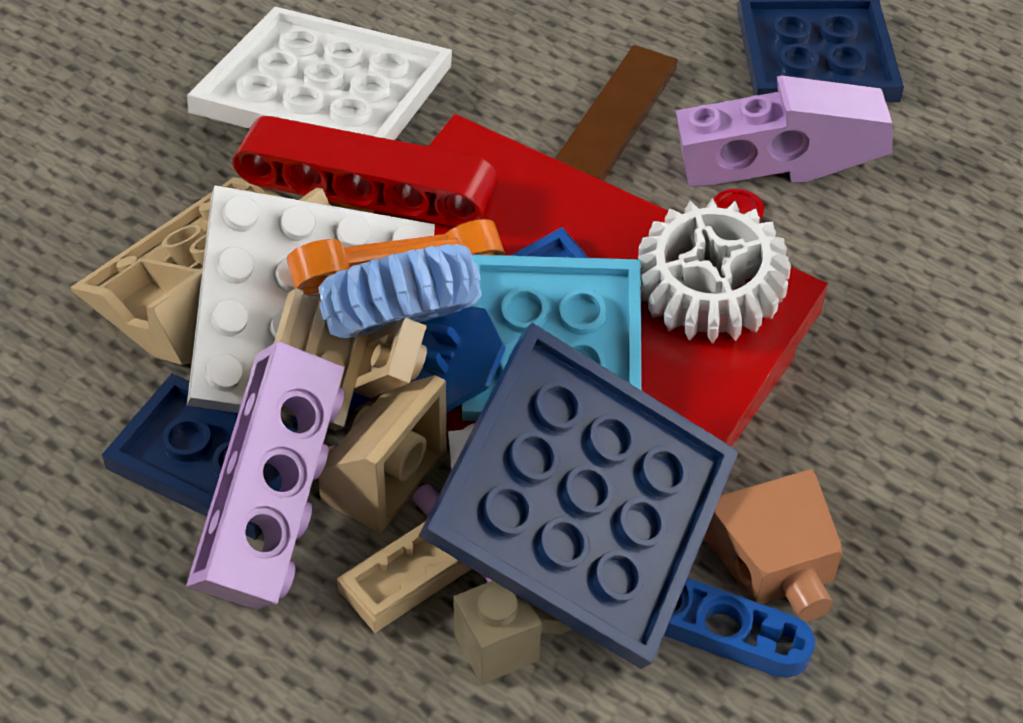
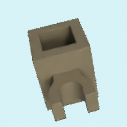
(500, 630)

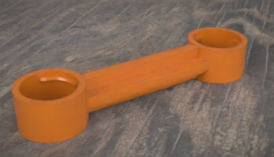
(322, 258)

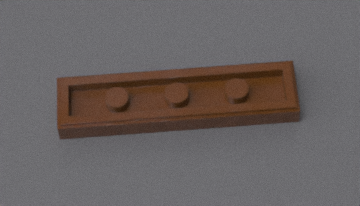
(618, 112)

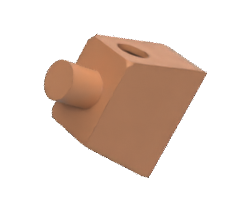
(779, 542)

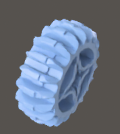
(402, 285)

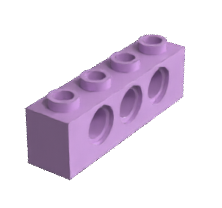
(224, 559)

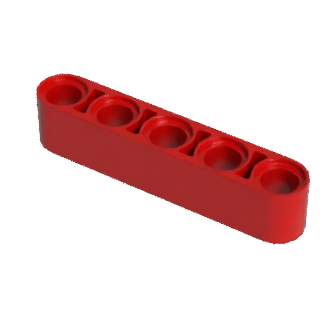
(365, 171)

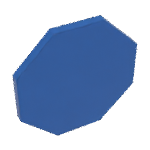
(462, 351)

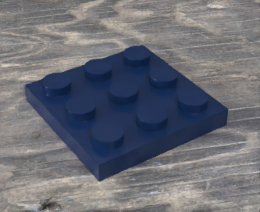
(819, 42)

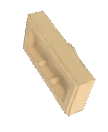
(398, 579)

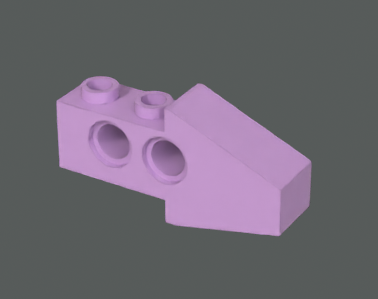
(799, 130)

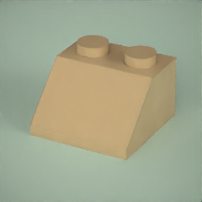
(387, 453)

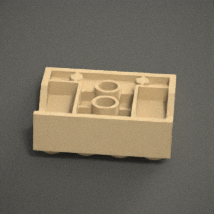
(160, 292)

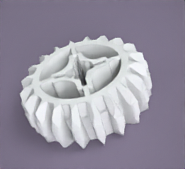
(715, 256)

